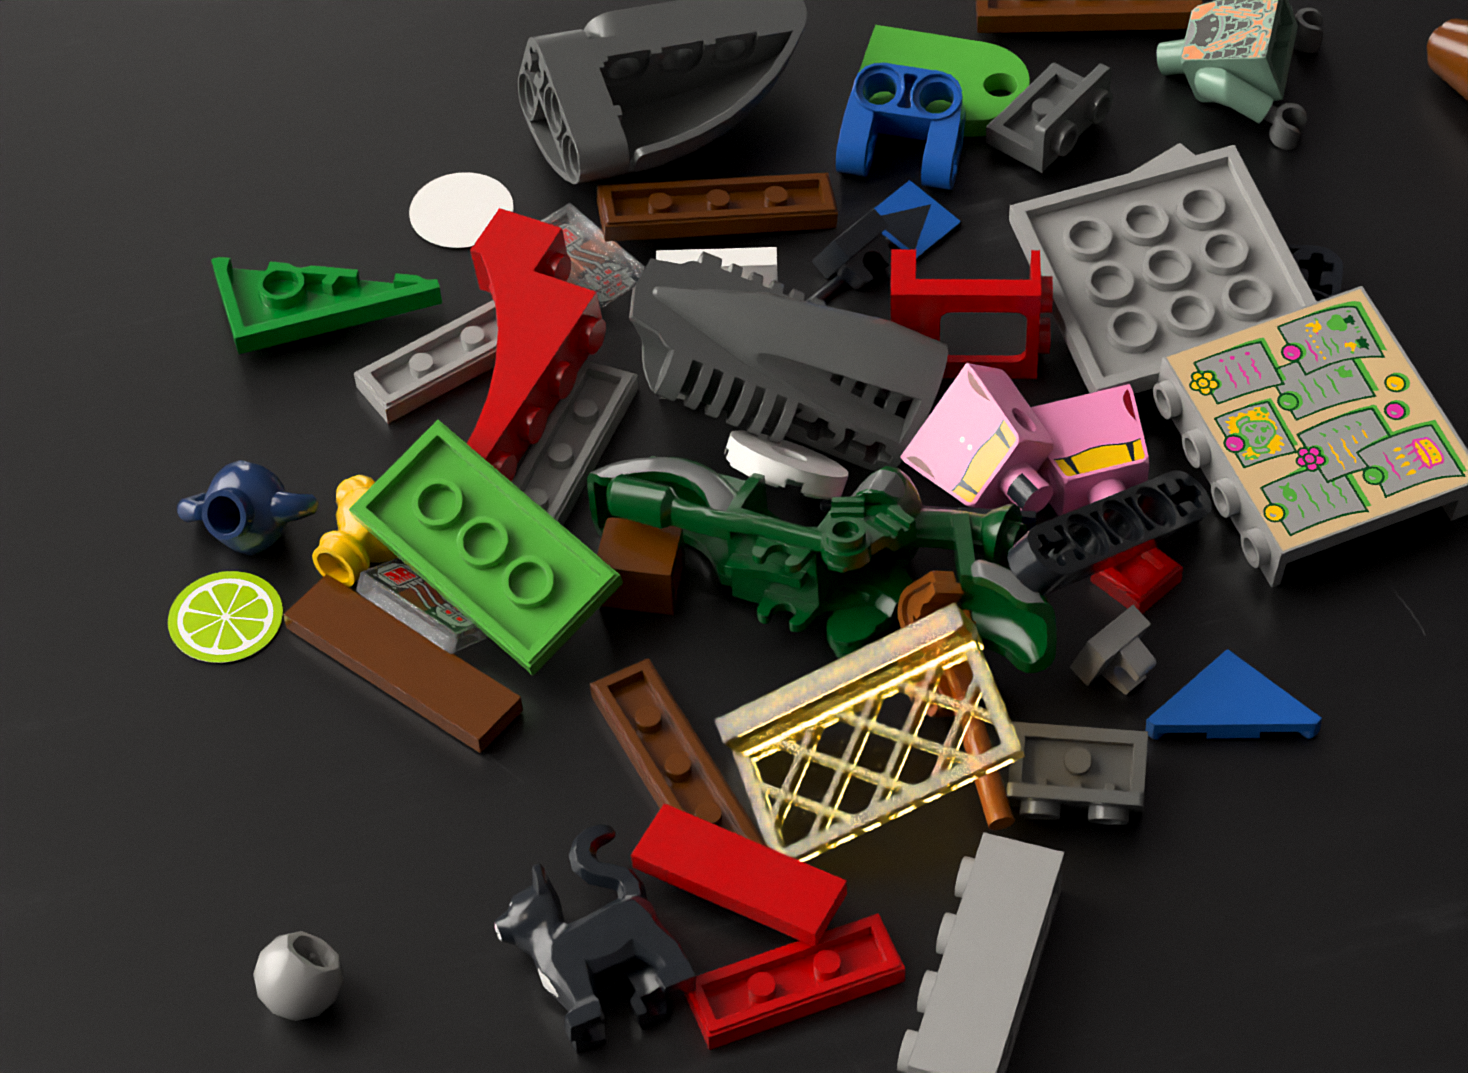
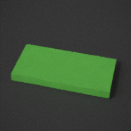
(486, 547)

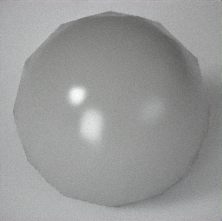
(298, 976)

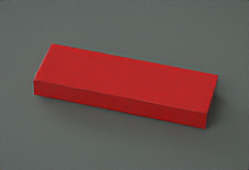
(739, 874)
(795, 981)

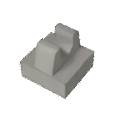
(1117, 653)

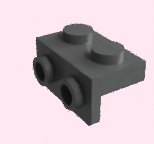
(1051, 115)
(1078, 771)

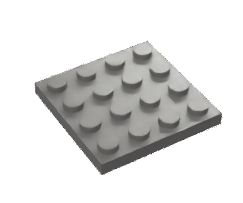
(1158, 263)

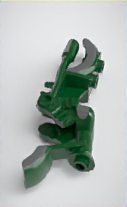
(843, 565)

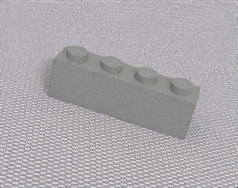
(987, 959)

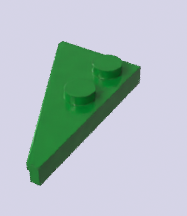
(310, 300)

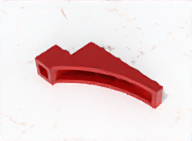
(541, 337)

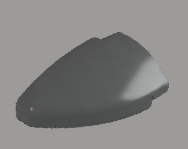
(652, 81)

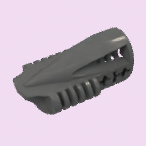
(774, 359)

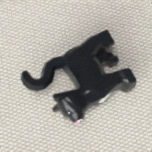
(599, 950)

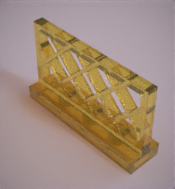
(859, 684)

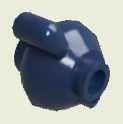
(246, 507)

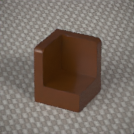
(648, 563)

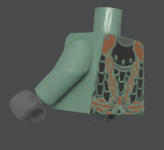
(1242, 59)

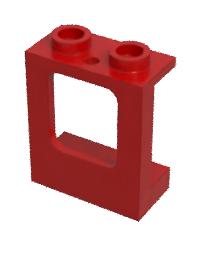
(923, 302)

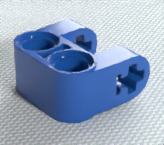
(904, 117)

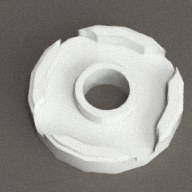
(786, 464)

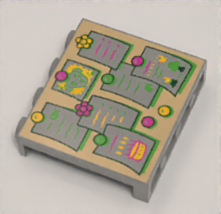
(1312, 430)

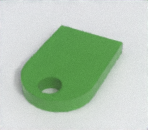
(973, 63)

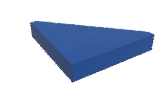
(1232, 702)

